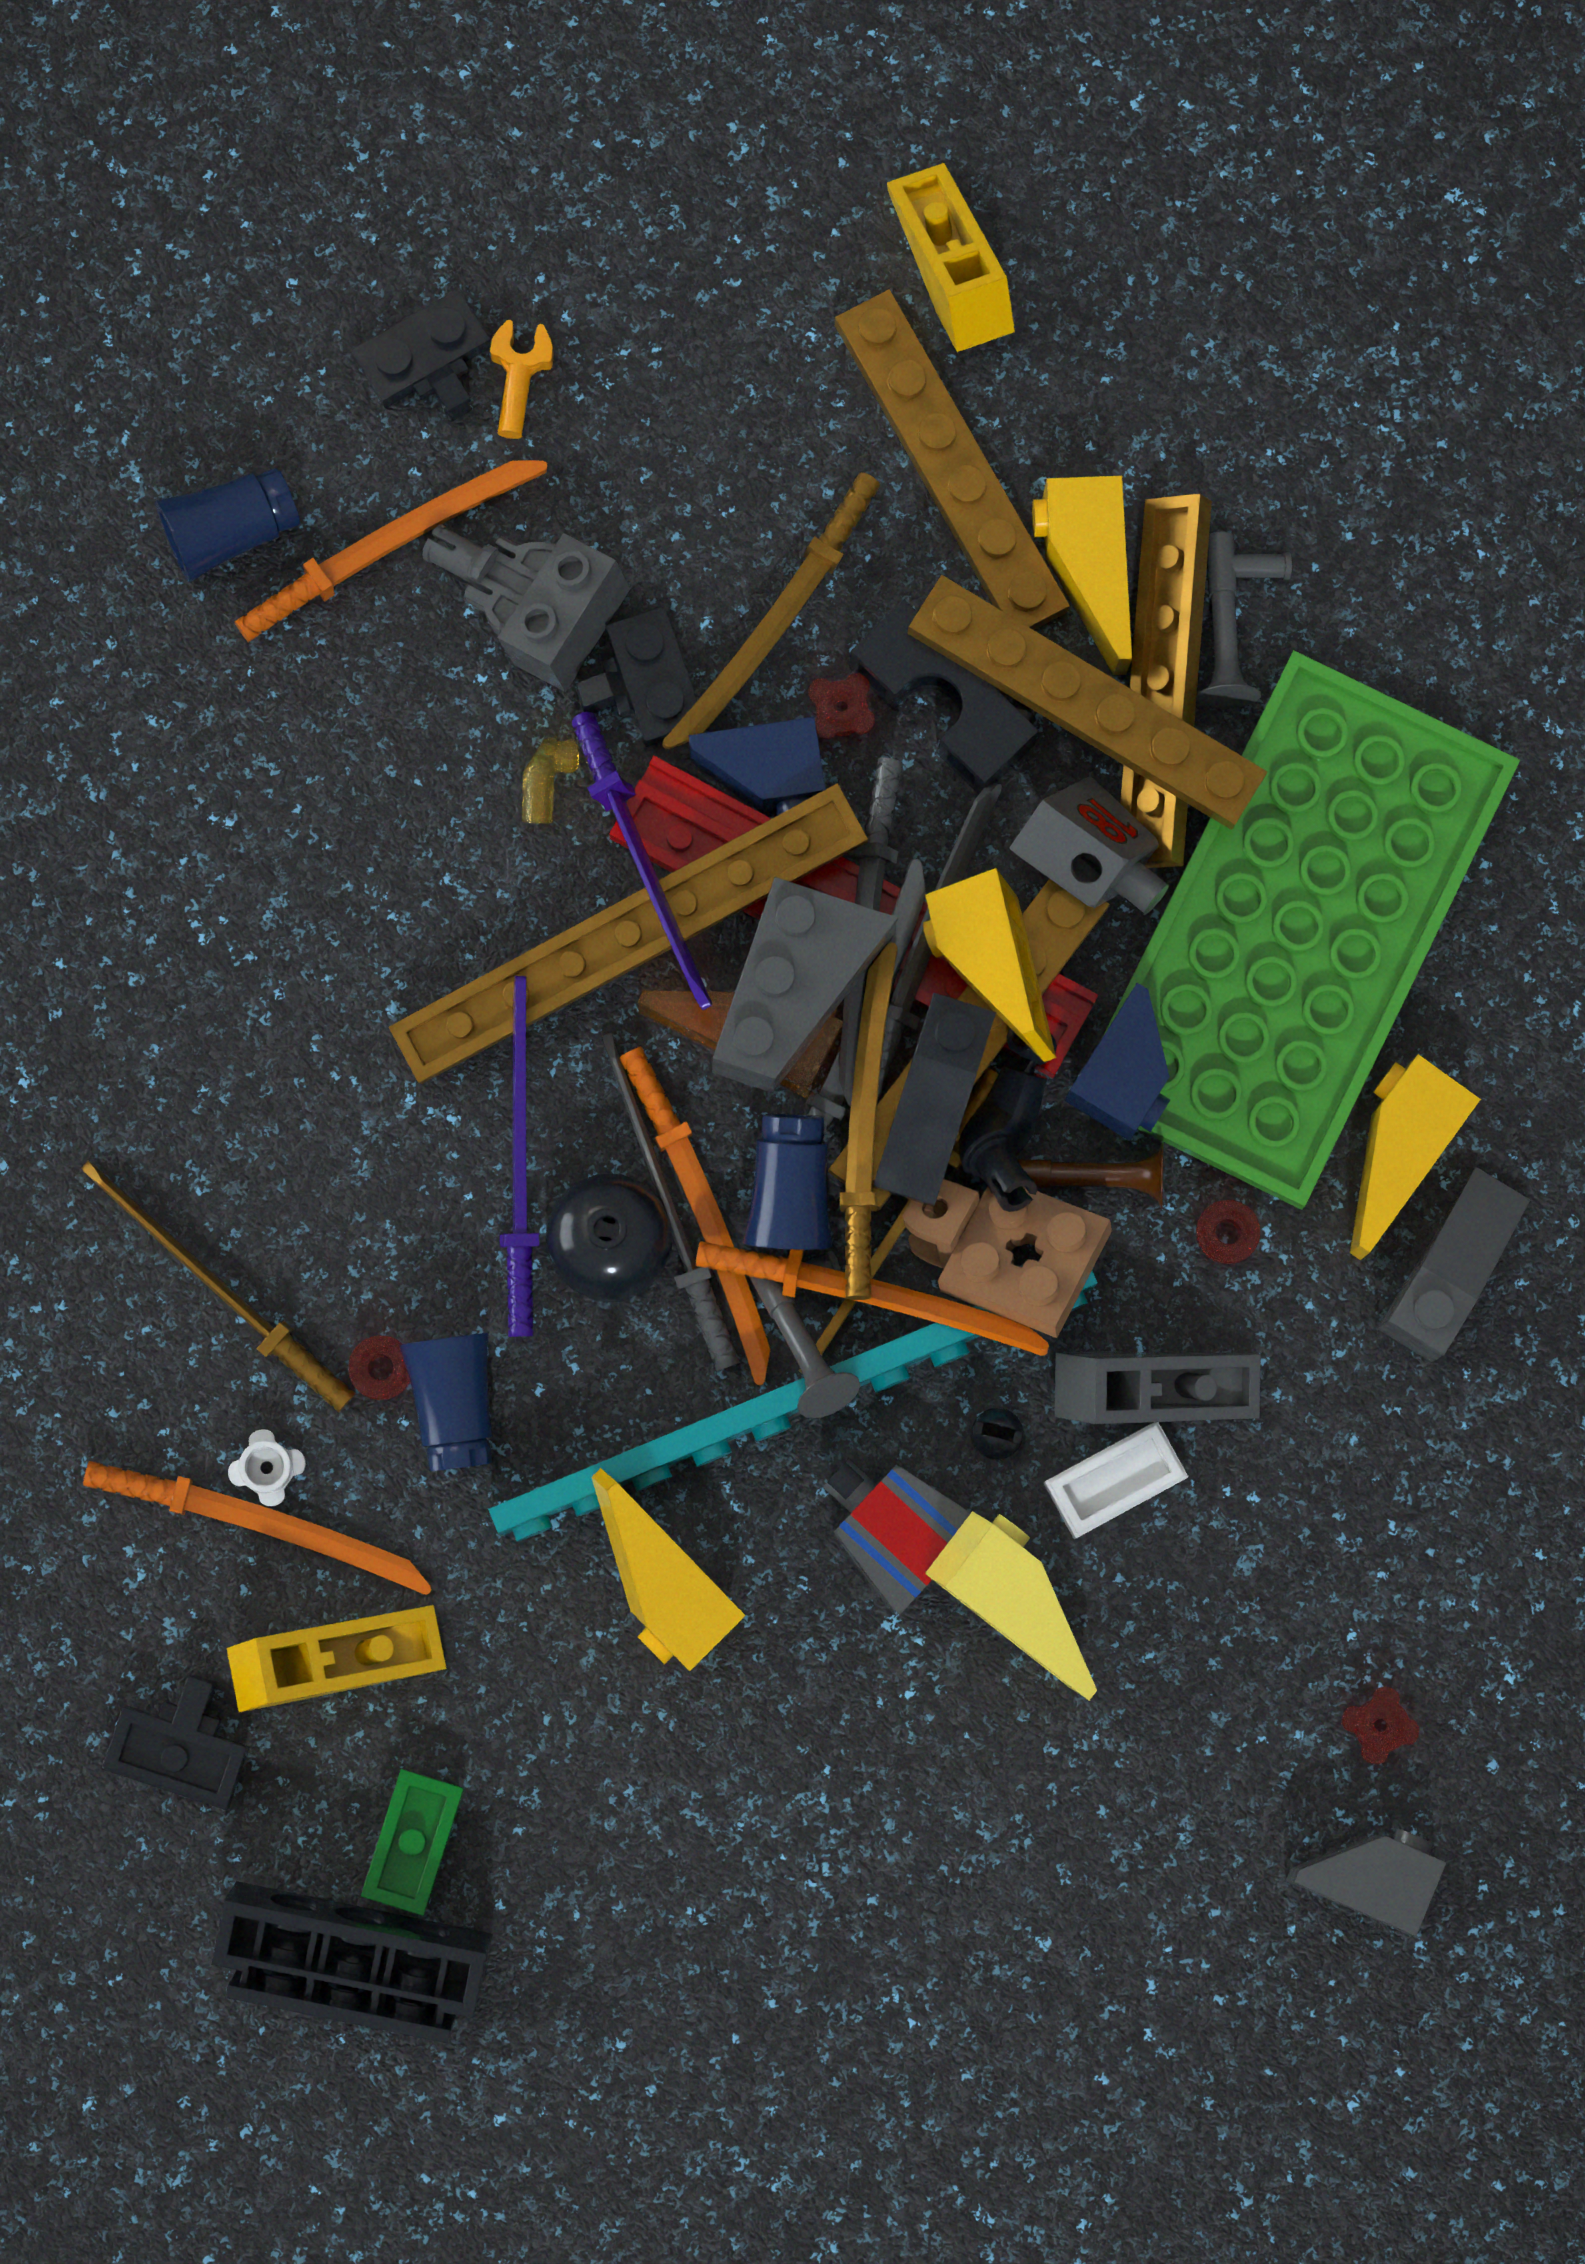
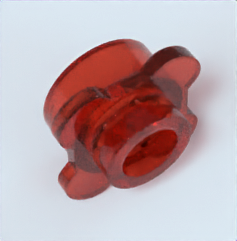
(836, 723)
(1398, 1729)

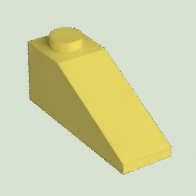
(1012, 1593)

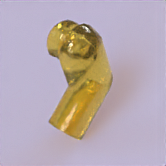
(540, 774)

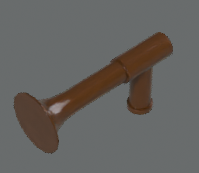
(1141, 1175)

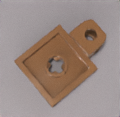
(975, 1244)

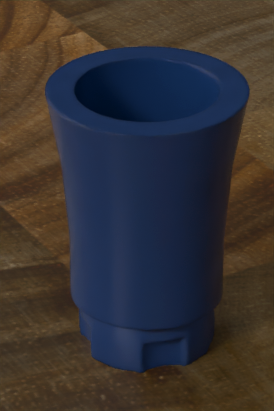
(226, 520)
(790, 1185)
(451, 1399)

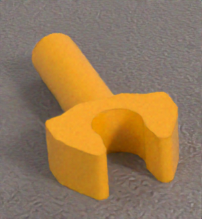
(519, 371)

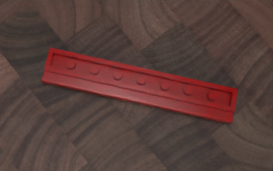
(688, 819)

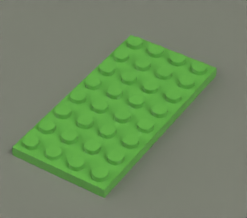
(1310, 922)

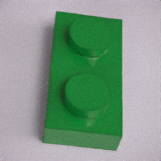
(412, 1842)

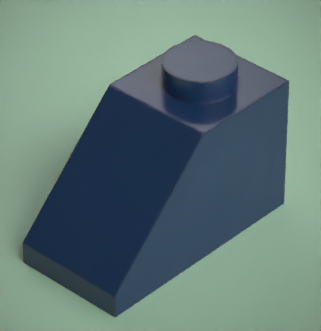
(764, 763)
(1125, 1071)

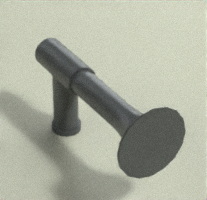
(1227, 683)
(825, 1389)

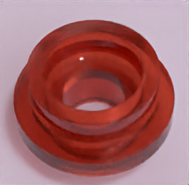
(1242, 1218)
(360, 1364)

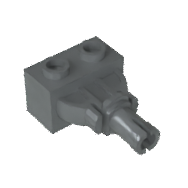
(537, 596)

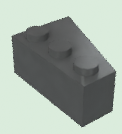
(794, 978)

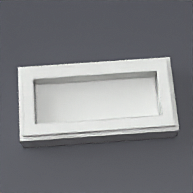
(1115, 1479)

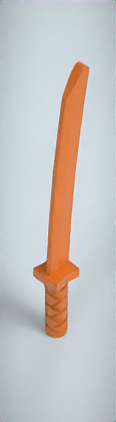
(323, 577)
(675, 1140)
(795, 1274)
(184, 1497)

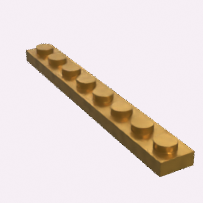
(629, 933)

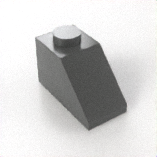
(1377, 1878)

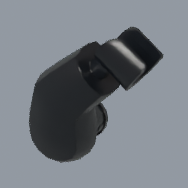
(1004, 1127)

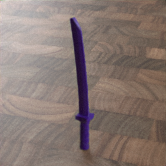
(612, 794)
(519, 1243)

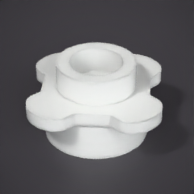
(265, 1449)

